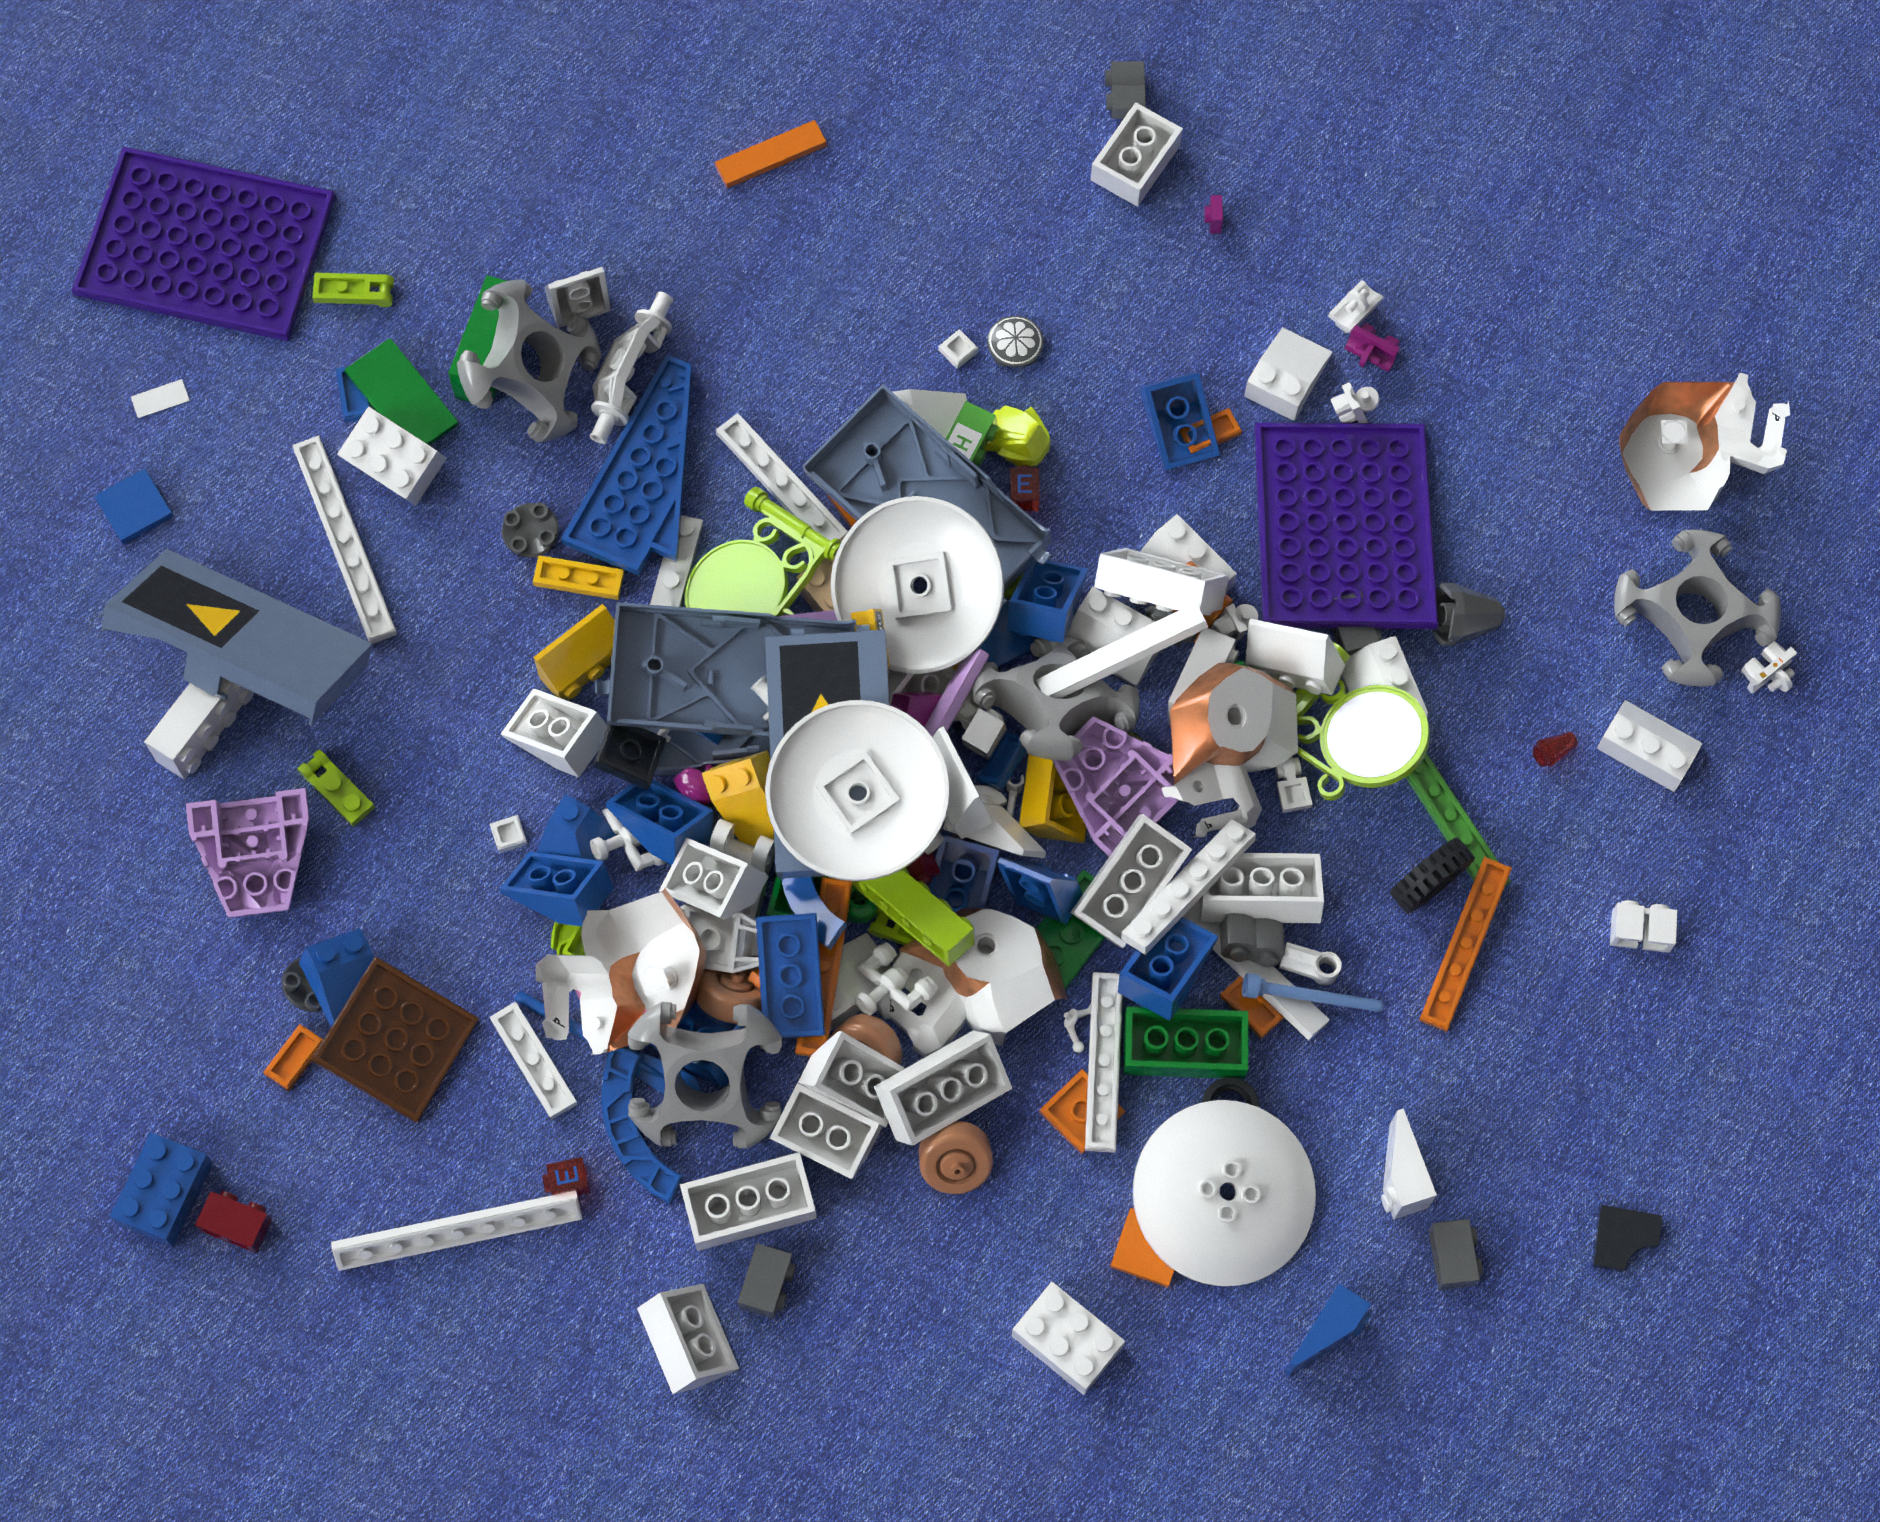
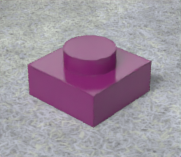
(1214, 214)

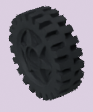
(1432, 875)

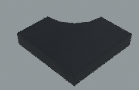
(1621, 1234)

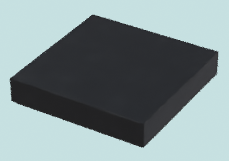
(630, 754)

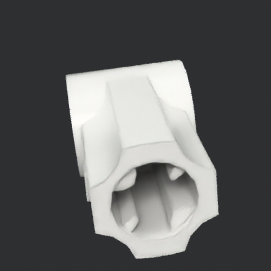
(1307, 962)

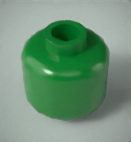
(862, 912)

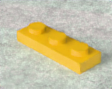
(578, 577)

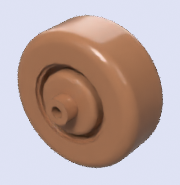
(723, 991)
(874, 1034)
(956, 1158)

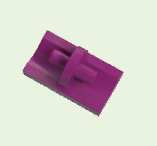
(1372, 348)

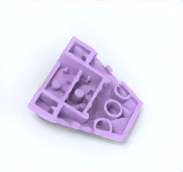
(1116, 782)
(252, 849)

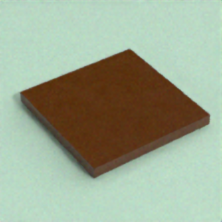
(395, 1039)

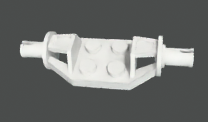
(619, 367)
(728, 941)

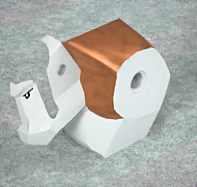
(1686, 437)
(1222, 729)
(631, 964)
(989, 987)

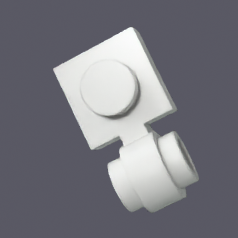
(1293, 791)

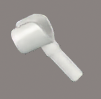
(1014, 790)

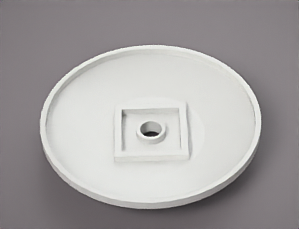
(929, 541)
(848, 748)
(1181, 1199)

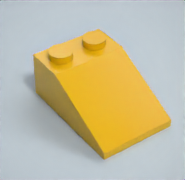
(739, 795)

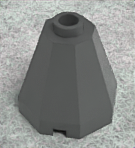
(1465, 614)

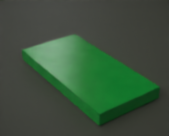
(401, 393)
(1071, 942)

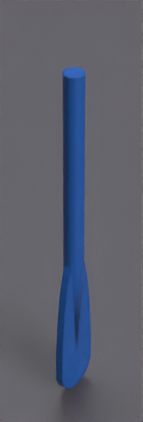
(649, 1068)

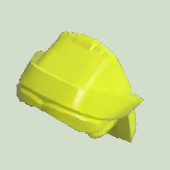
(1020, 436)

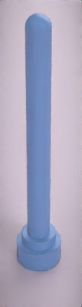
(1256, 986)

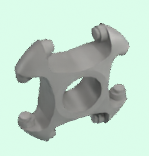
(504, 364)
(1705, 579)
(1048, 719)
(725, 1049)

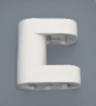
(760, 856)

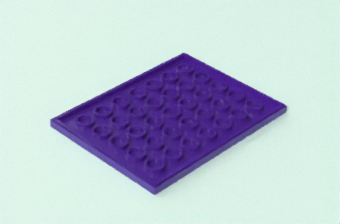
(204, 243)
(1342, 517)

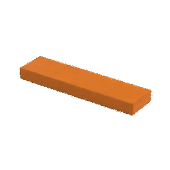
(770, 154)

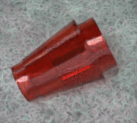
(1553, 749)

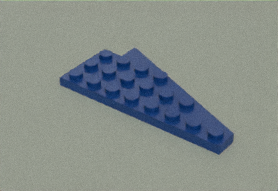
(640, 488)

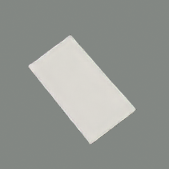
(160, 398)

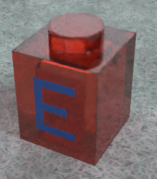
(1025, 487)
(566, 1177)

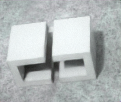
(984, 732)
(1658, 923)

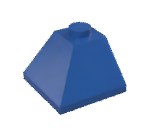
(571, 830)

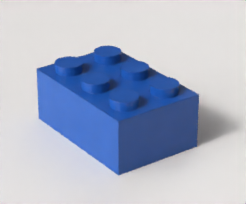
(161, 1189)

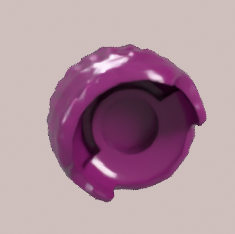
(692, 785)

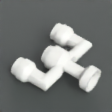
(624, 838)
(891, 983)

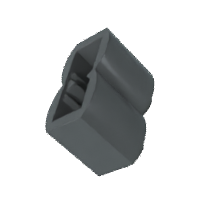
(1126, 87)
(1252, 939)

